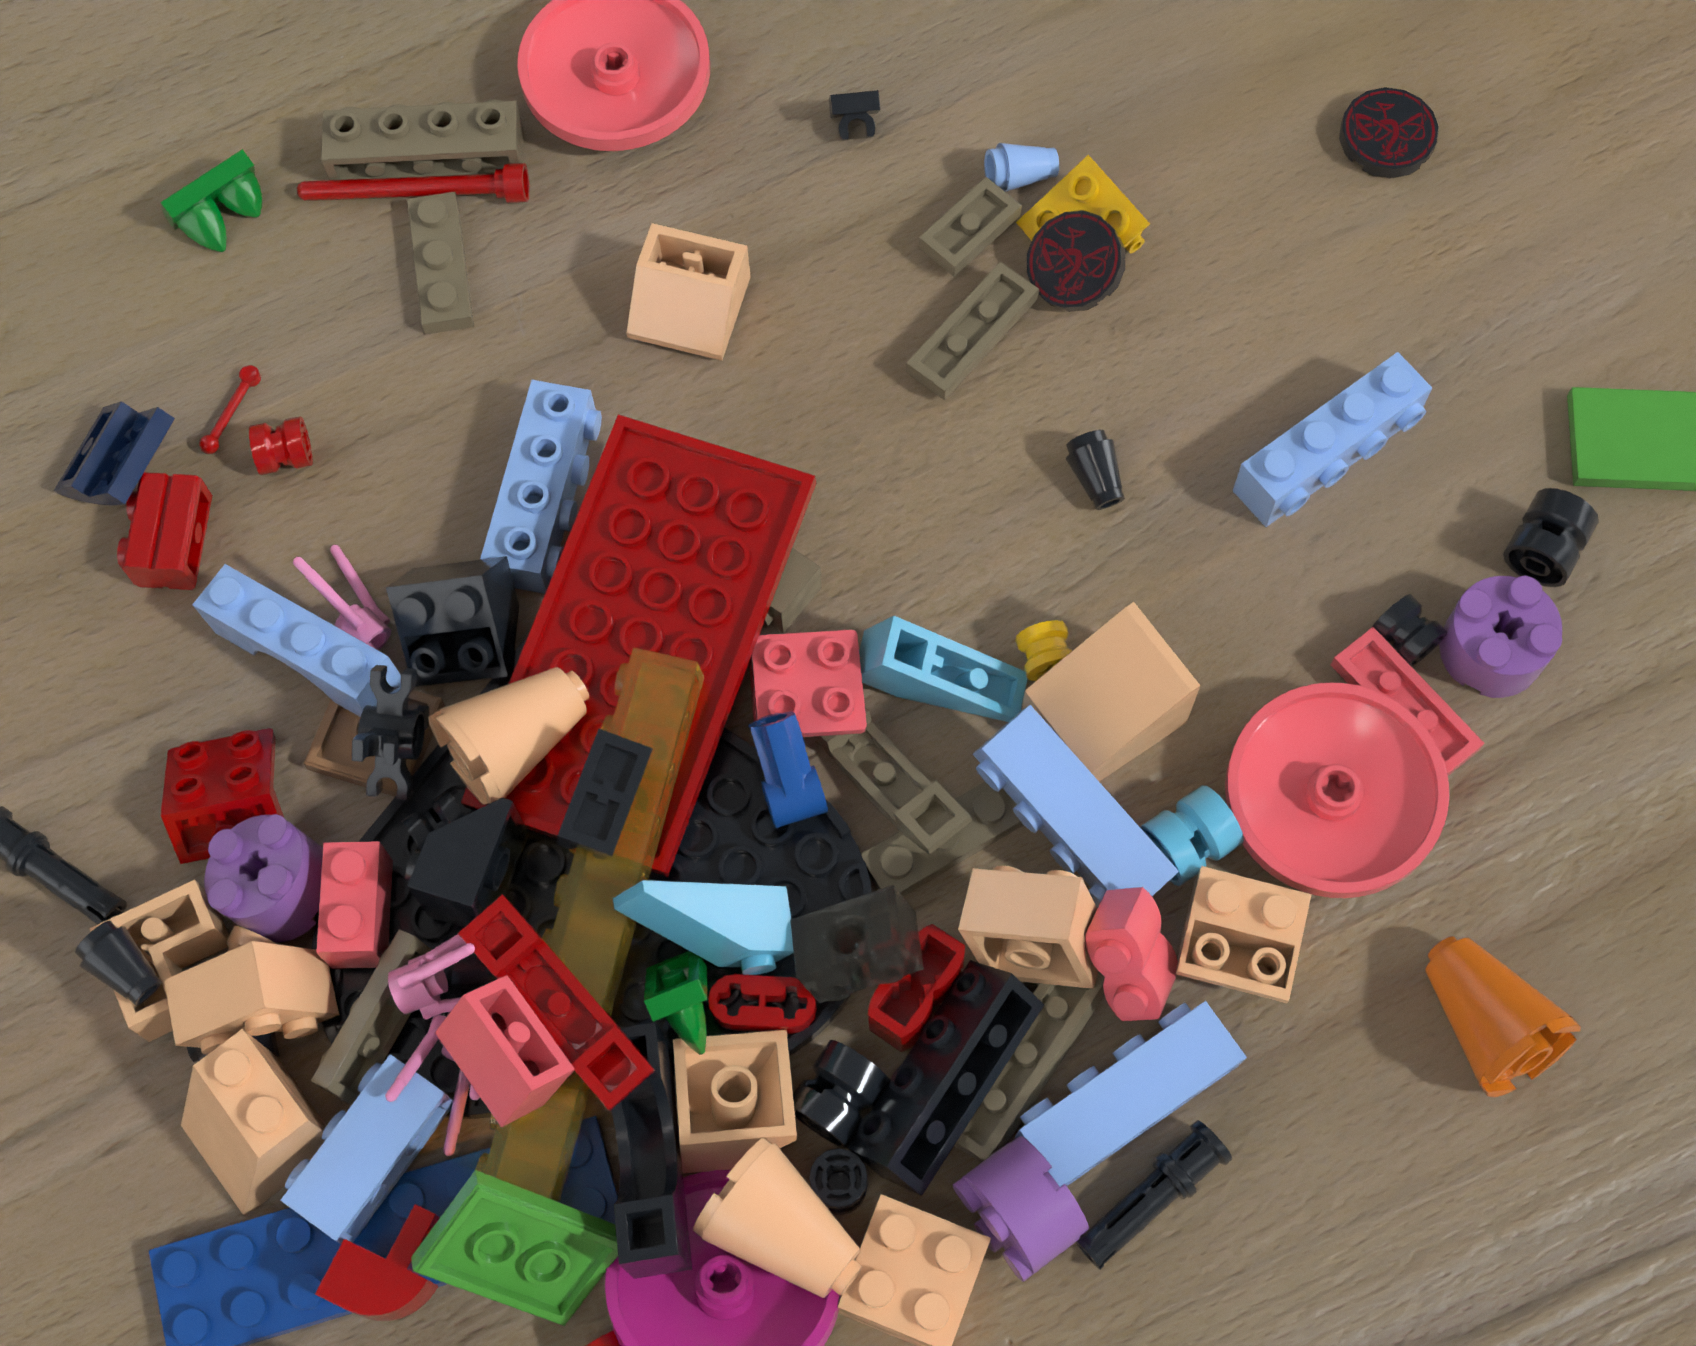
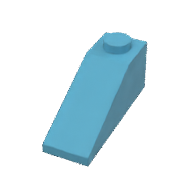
(939, 671)
(716, 921)

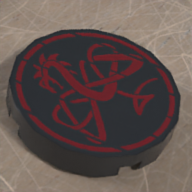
(1388, 132)
(1076, 260)

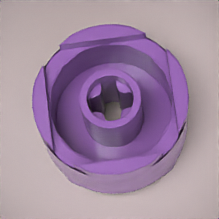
(1501, 635)
(265, 877)
(1022, 1207)

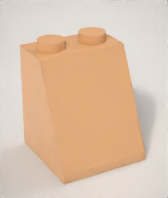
(1115, 693)
(249, 1120)

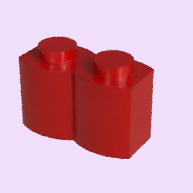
(904, 1007)

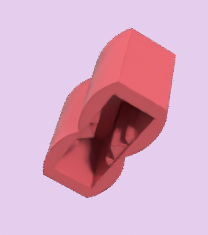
(1132, 954)

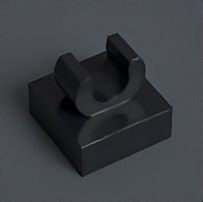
(855, 107)

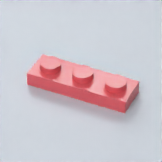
(1378, 666)

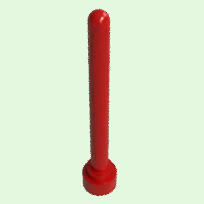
(506, 183)

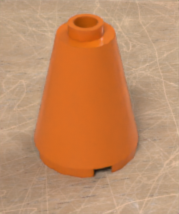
(1497, 1015)

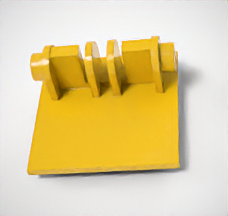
(1092, 191)

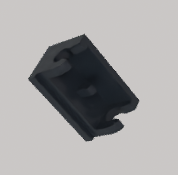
(604, 795)

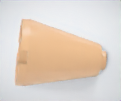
(509, 730)
(779, 1224)

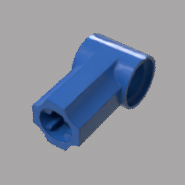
(790, 782)

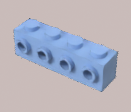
(1332, 439)
(541, 482)
(1070, 808)
(1133, 1093)

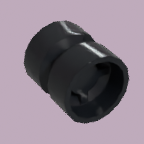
(1551, 537)
(838, 1093)

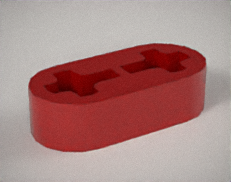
(764, 990)

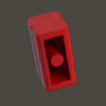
(165, 531)

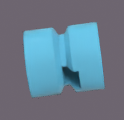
(1197, 831)

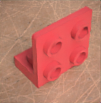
(813, 677)

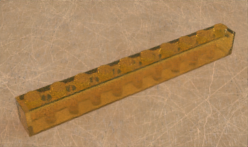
(589, 934)

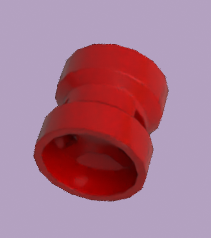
(285, 444)

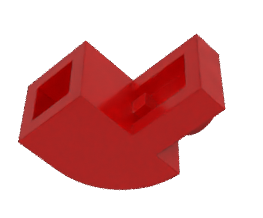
(381, 1286)

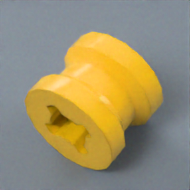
(1043, 646)

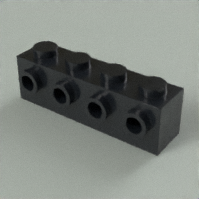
(945, 1076)

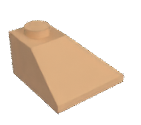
(732, 1098)

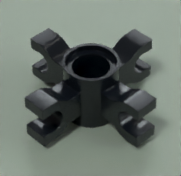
(391, 732)

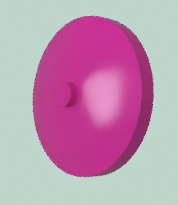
(718, 1300)

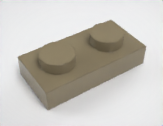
(969, 226)

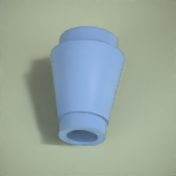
(1020, 165)

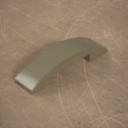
(897, 786)

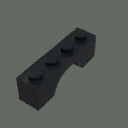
(651, 1191)

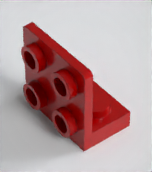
(216, 788)

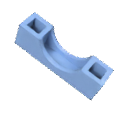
(271, 624)

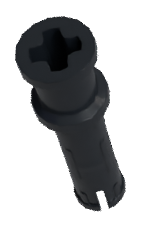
(31, 856)
(1173, 1178)

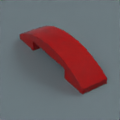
(560, 1001)

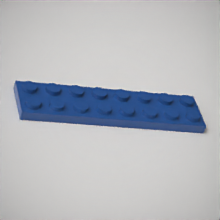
(265, 1271)

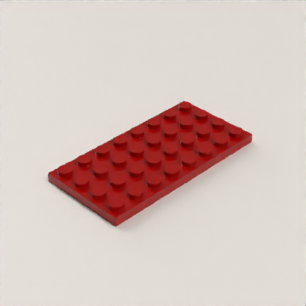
(668, 559)

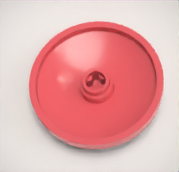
(614, 70)
(1337, 790)

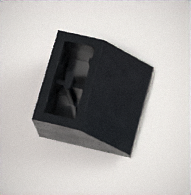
(457, 620)

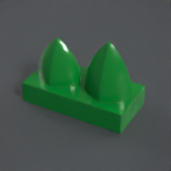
(195, 206)
(677, 992)

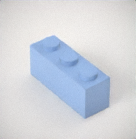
(365, 1152)

